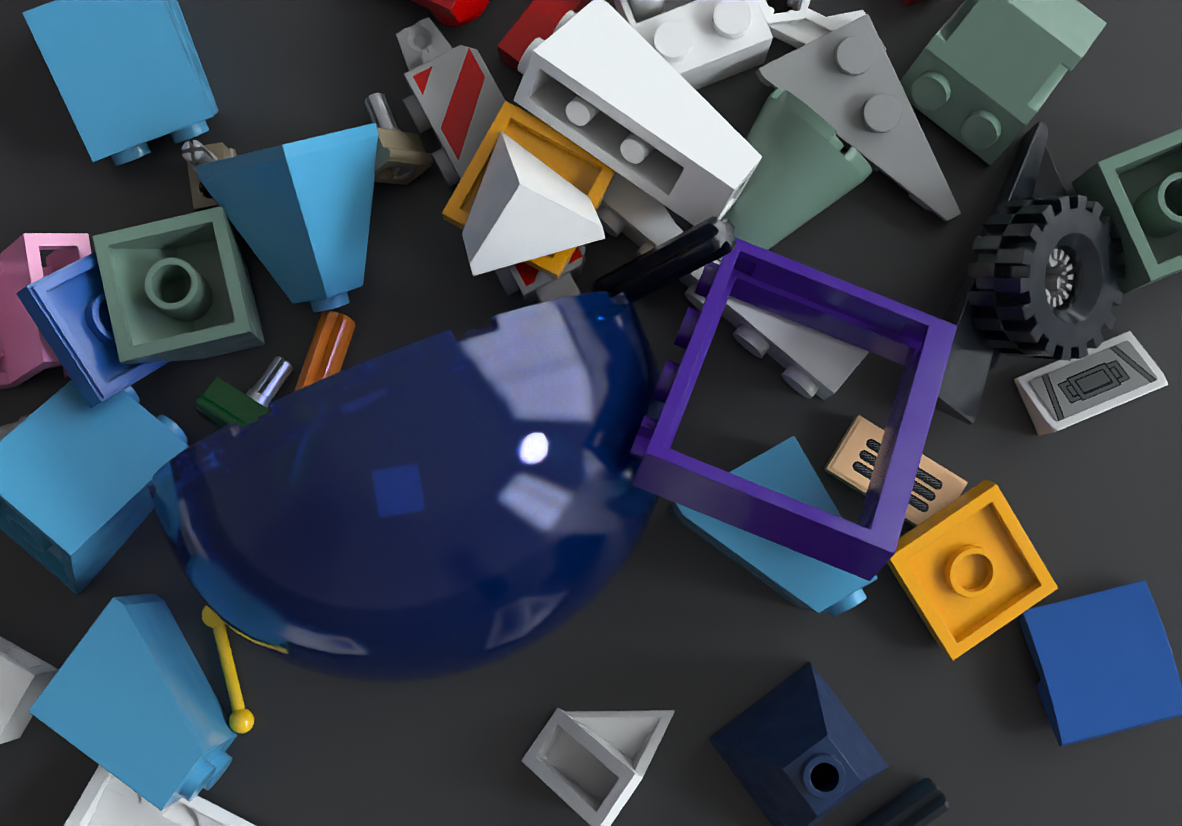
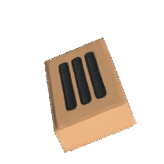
(856, 458)

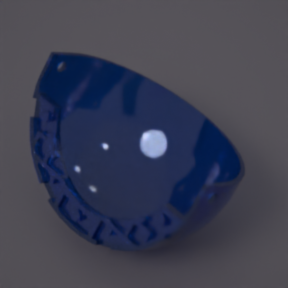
(426, 496)

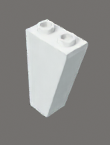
(635, 113)

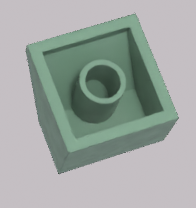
(178, 289)

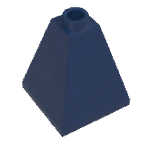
(798, 751)

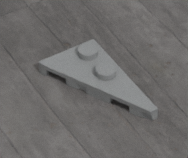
(859, 94)

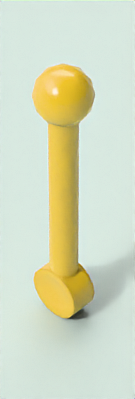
(241, 719)

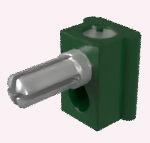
(226, 404)

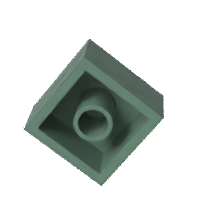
(1145, 202)

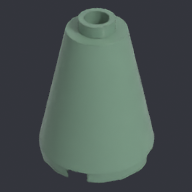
(797, 174)

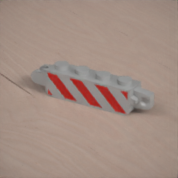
(459, 103)

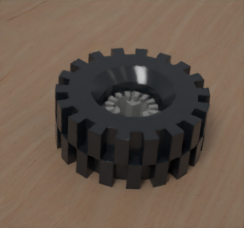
(1046, 277)

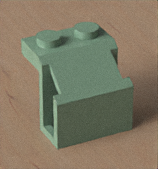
(998, 67)

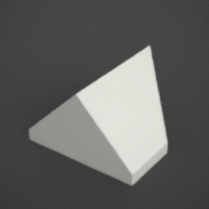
(525, 211)
(596, 757)

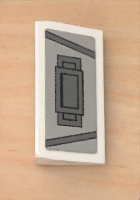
(1090, 385)

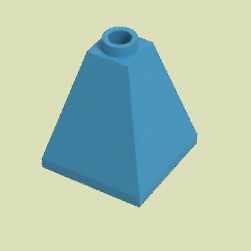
(303, 210)

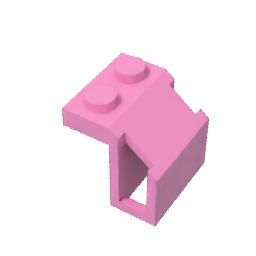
(22, 345)

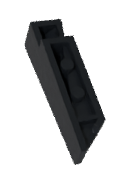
(970, 356)

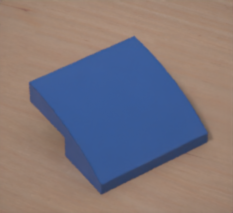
(1103, 663)

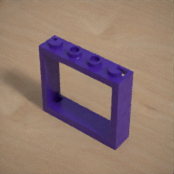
(841, 312)

